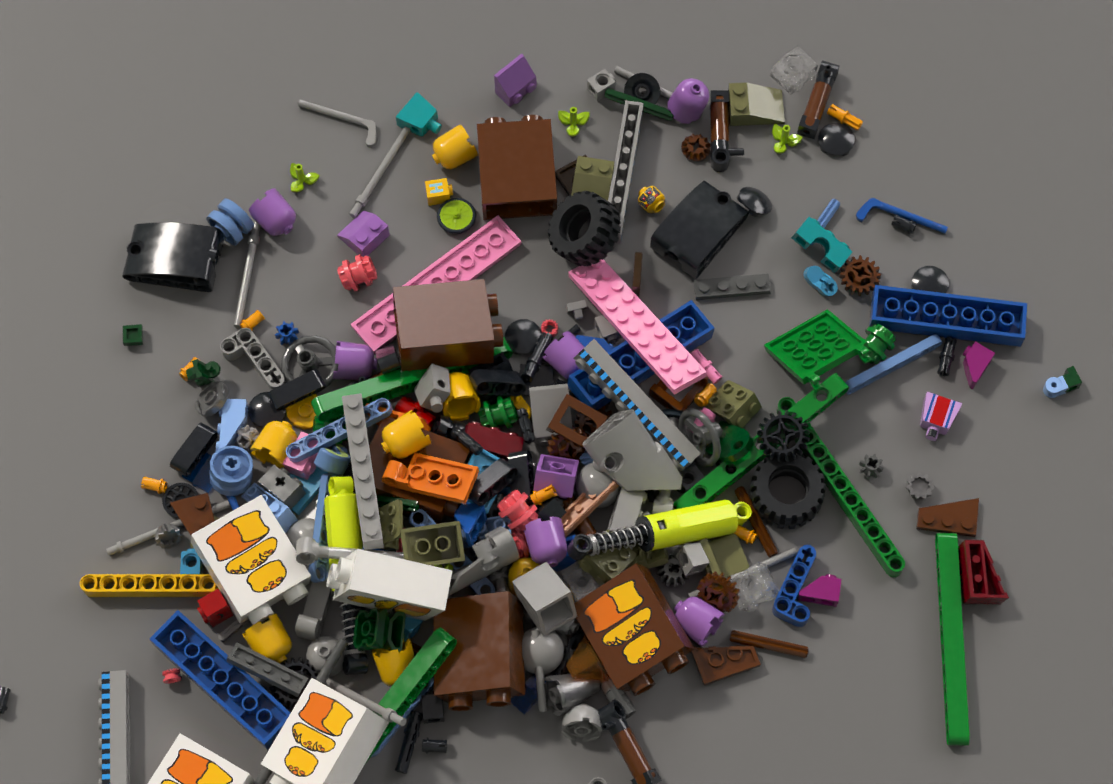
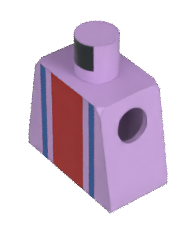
(938, 415)

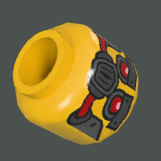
(651, 199)

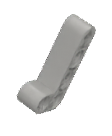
(248, 348)
(311, 621)

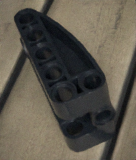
(698, 228)
(174, 255)

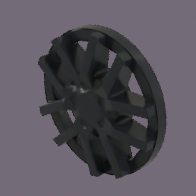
(178, 496)

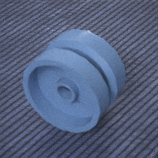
(231, 221)
(231, 470)

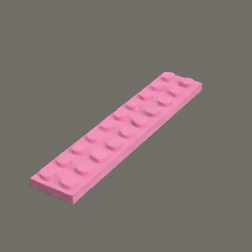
(461, 263)
(638, 326)

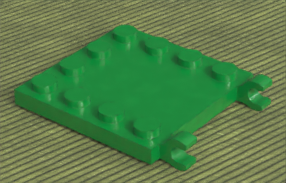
(817, 348)

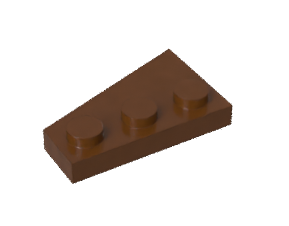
(194, 512)
(950, 518)
(723, 662)

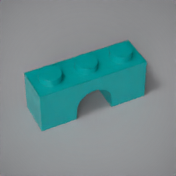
(835, 251)

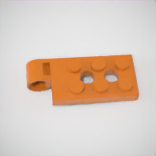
(422, 468)

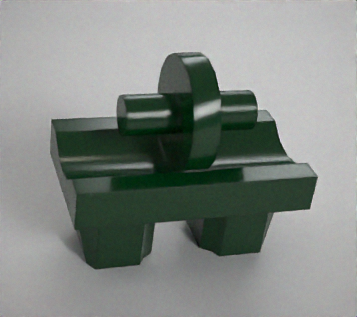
(202, 372)

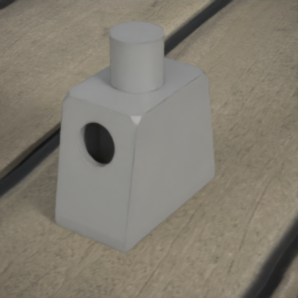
(433, 388)

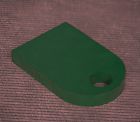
(731, 441)

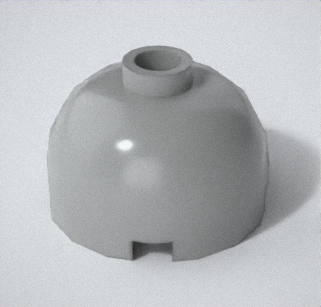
(320, 650)
(582, 722)

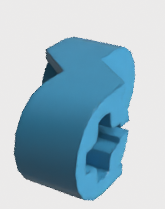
(820, 281)

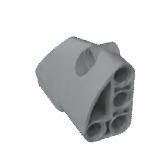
(631, 455)
(493, 554)

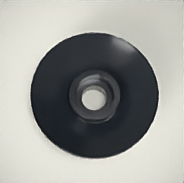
(643, 80)

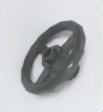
(307, 359)
(702, 435)

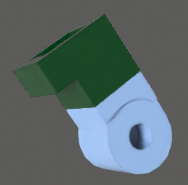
(1058, 386)

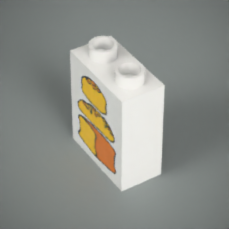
(251, 561)
(390, 583)
(324, 739)
(194, 764)

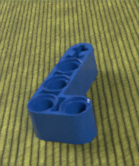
(795, 582)

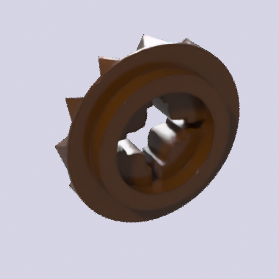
(699, 154)

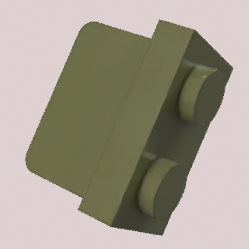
(734, 404)
(391, 522)
(725, 555)
(607, 565)

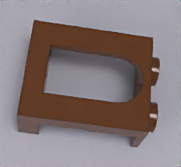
(659, 393)
(568, 433)

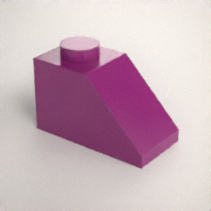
(975, 362)
(822, 591)

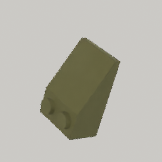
(755, 105)
(593, 176)
(433, 543)

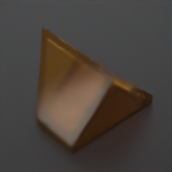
(586, 664)

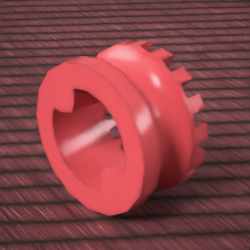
(549, 322)
(171, 676)

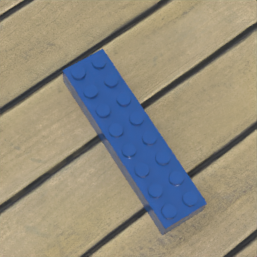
(949, 315)
(685, 324)
(223, 682)

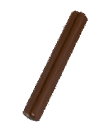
(757, 523)
(769, 644)

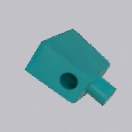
(419, 116)

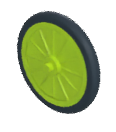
(456, 215)

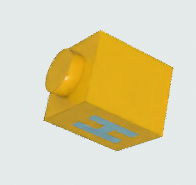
(438, 191)

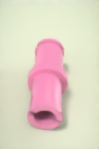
(712, 373)

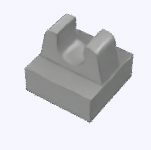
(576, 308)

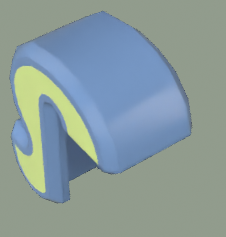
(334, 460)

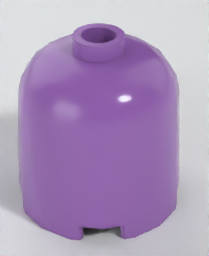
(688, 100)
(273, 213)
(561, 354)
(354, 361)
(546, 541)
(698, 619)

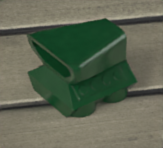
(379, 630)

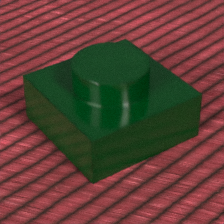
(133, 335)

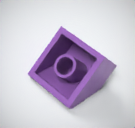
(515, 81)
(364, 233)
(558, 472)

